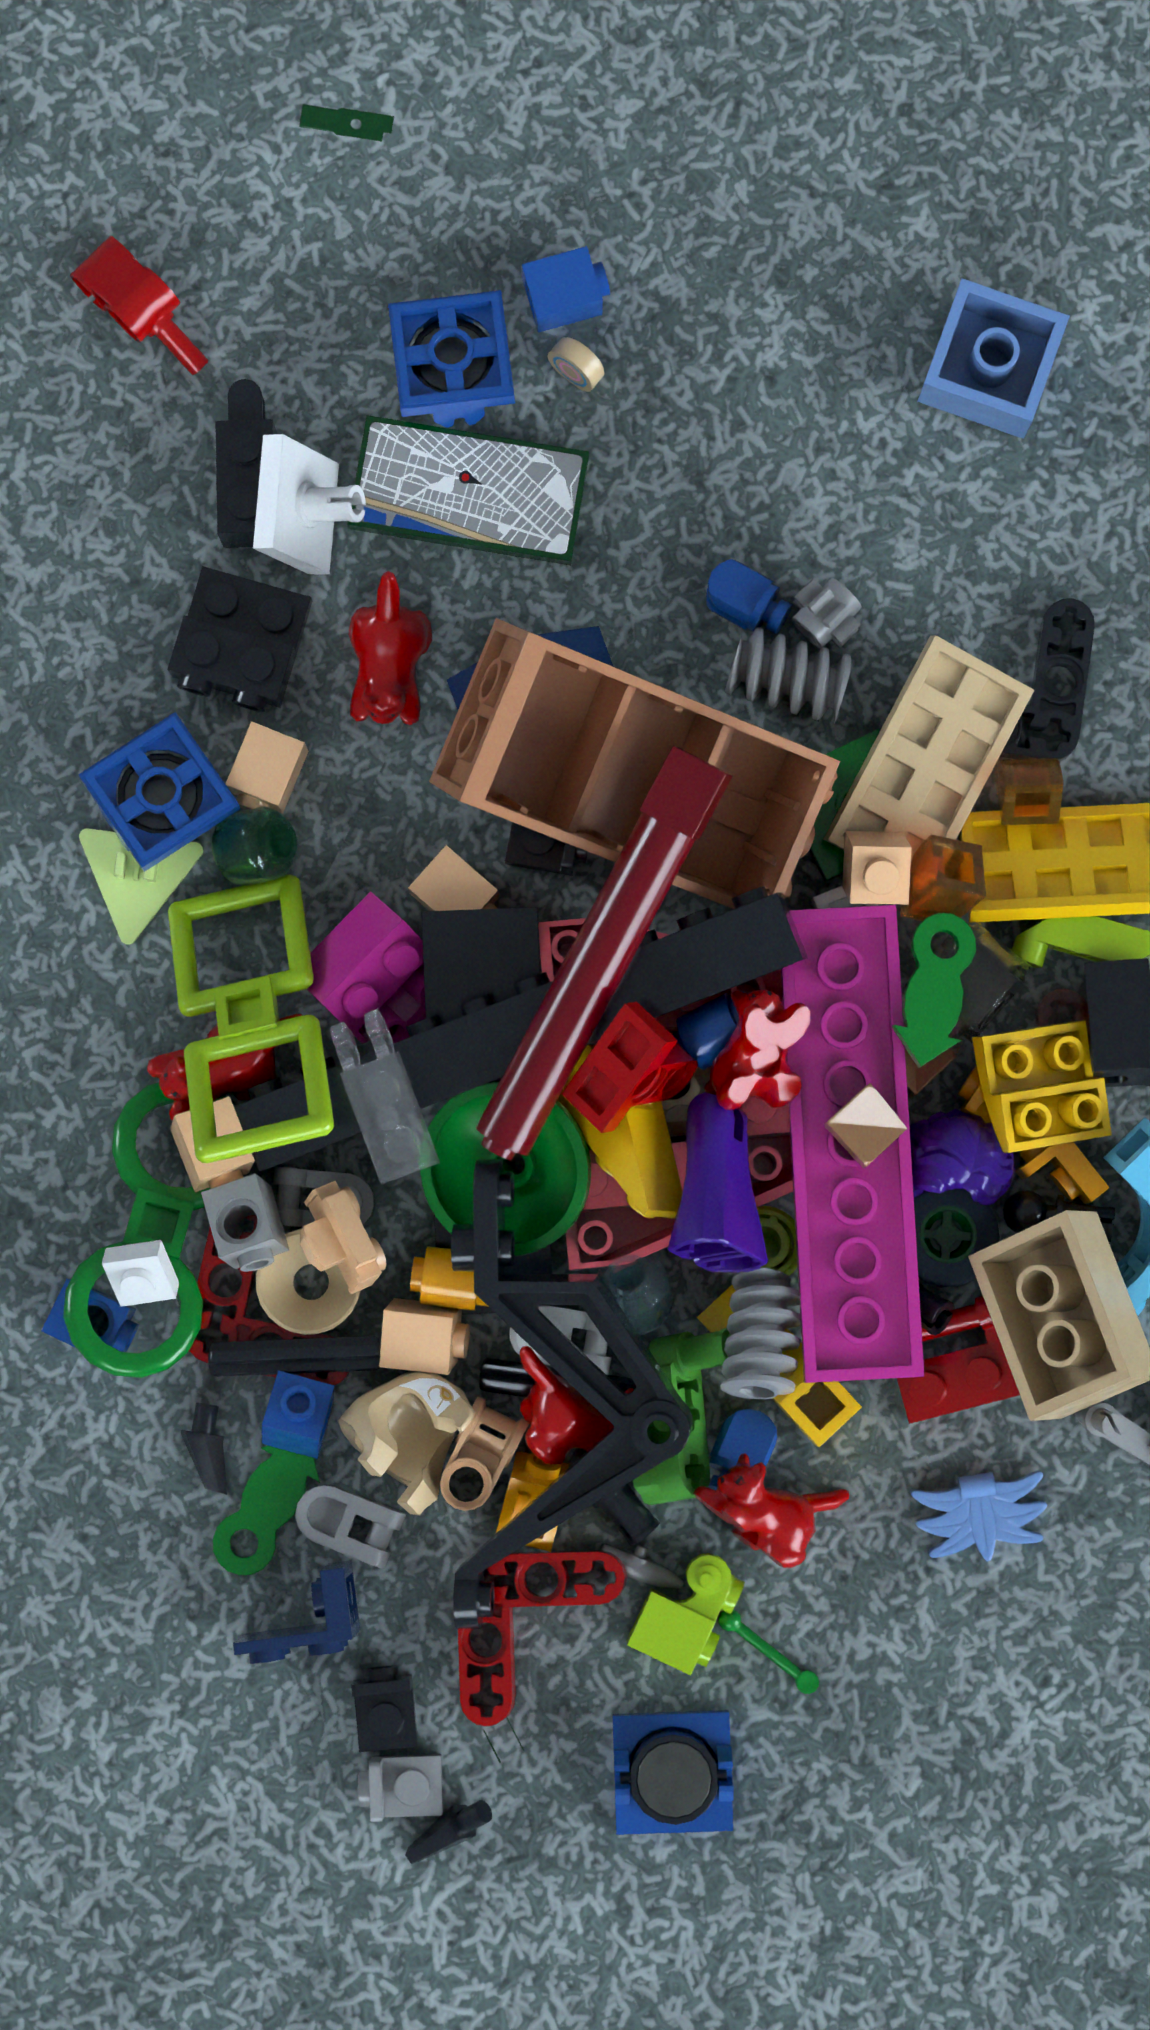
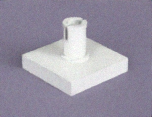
(300, 504)

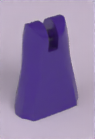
(717, 1207)

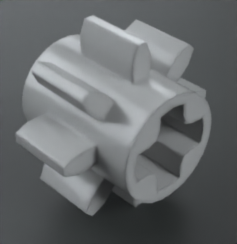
(826, 613)

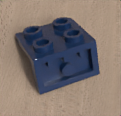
(332, 1598)

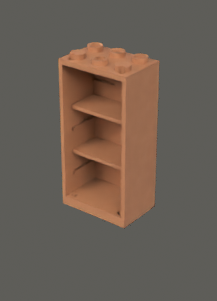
(581, 743)

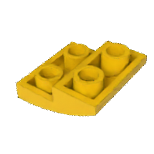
(1041, 1086)

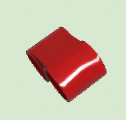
(135, 300)

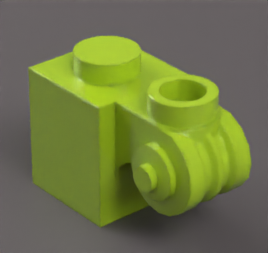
(682, 1629)

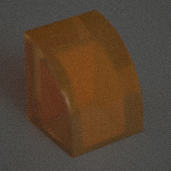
(1029, 790)
(944, 878)

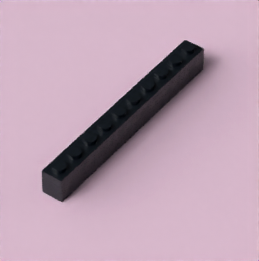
(477, 1048)

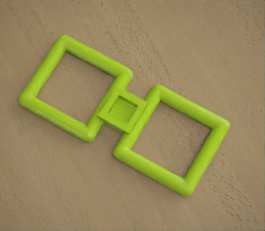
(249, 1020)

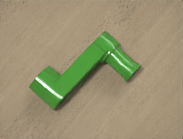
(682, 1359)

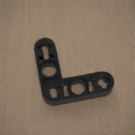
(1046, 707)

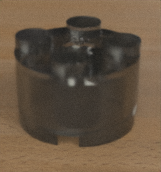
(984, 983)

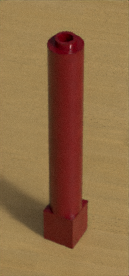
(604, 947)

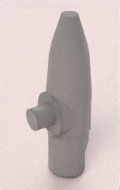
(643, 1569)

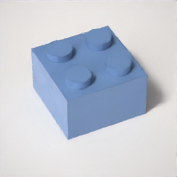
(993, 358)

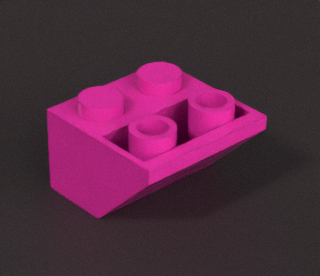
(371, 965)

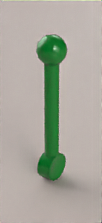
(805, 1680)

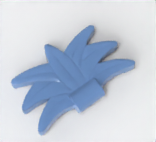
(981, 1513)

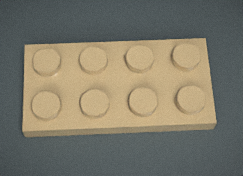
(933, 748)

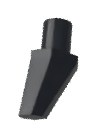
(207, 1448)
(450, 1829)

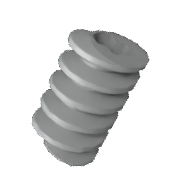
(789, 675)
(759, 1335)

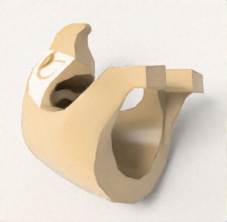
(408, 1432)

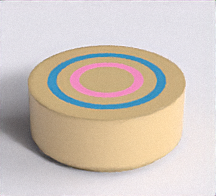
(576, 363)

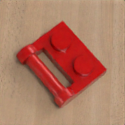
(962, 1376)

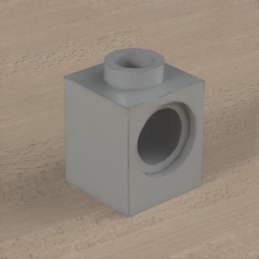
(229, 1206)

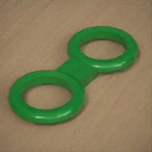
(156, 1214)

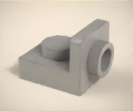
(402, 1786)

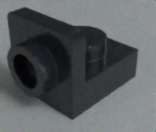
(541, 852)
(385, 1709)

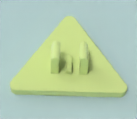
(129, 892)

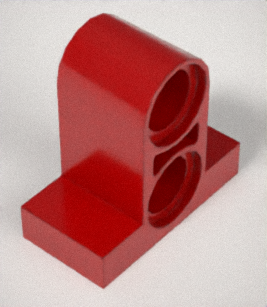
(629, 1067)

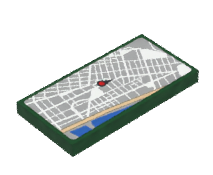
(470, 490)

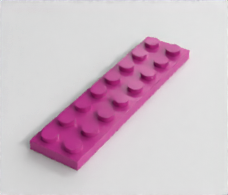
(850, 1220)

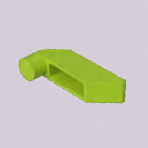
(1083, 937)

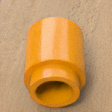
(440, 1284)

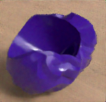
(959, 1153)

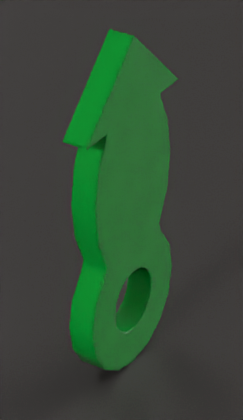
(935, 989)
(265, 1506)

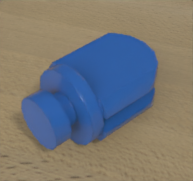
(746, 597)
(743, 1432)

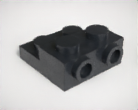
(239, 639)

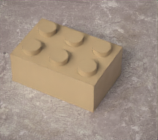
(1063, 1315)

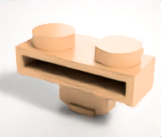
(340, 1237)

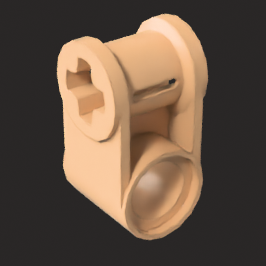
(483, 1452)

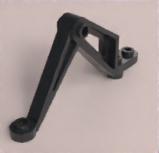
(618, 1456)

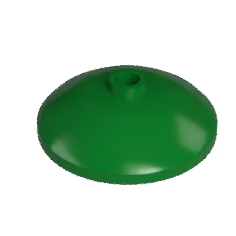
(548, 1190)

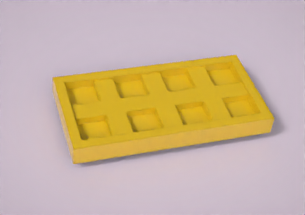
(1075, 868)

